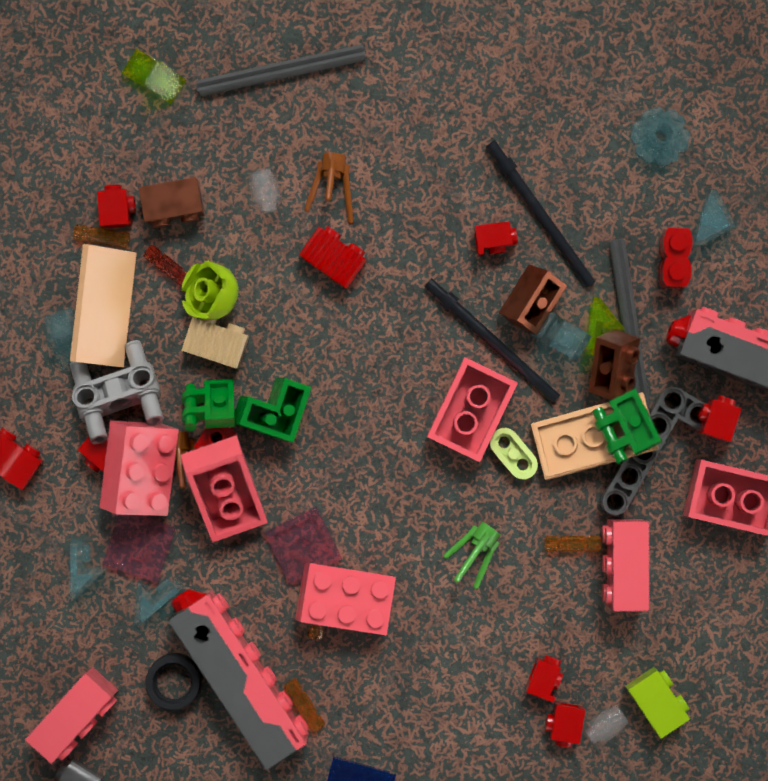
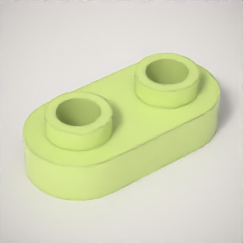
(513, 453)

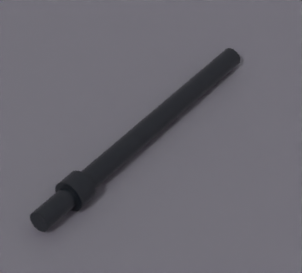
(507, 167)
(450, 302)

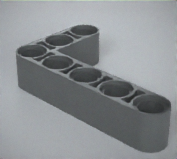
(641, 466)

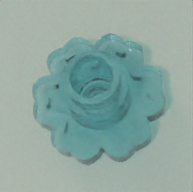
(649, 147)

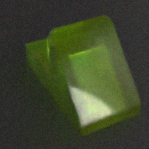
(154, 76)
(599, 318)

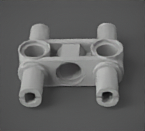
(116, 392)

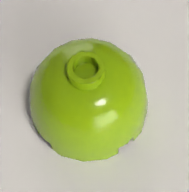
(209, 291)

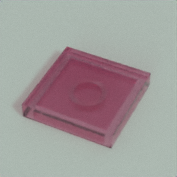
(301, 541)
(139, 546)

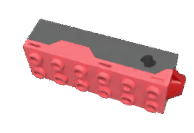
(737, 350)
(238, 676)

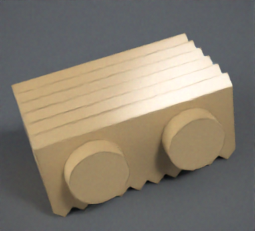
(216, 342)

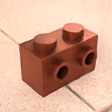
(171, 202)
(532, 299)
(614, 364)

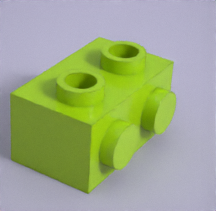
(657, 701)

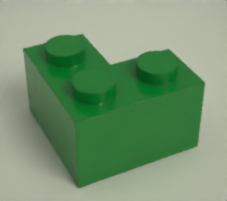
(277, 417)

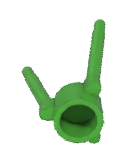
(484, 538)

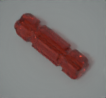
(165, 264)

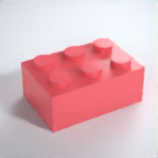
(472, 409)
(138, 468)
(224, 488)
(728, 497)
(626, 564)
(345, 598)
(73, 716)

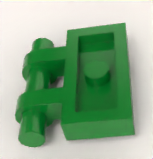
(218, 408)
(635, 422)

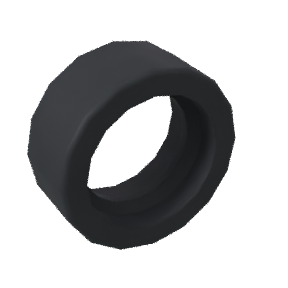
(151, 681)

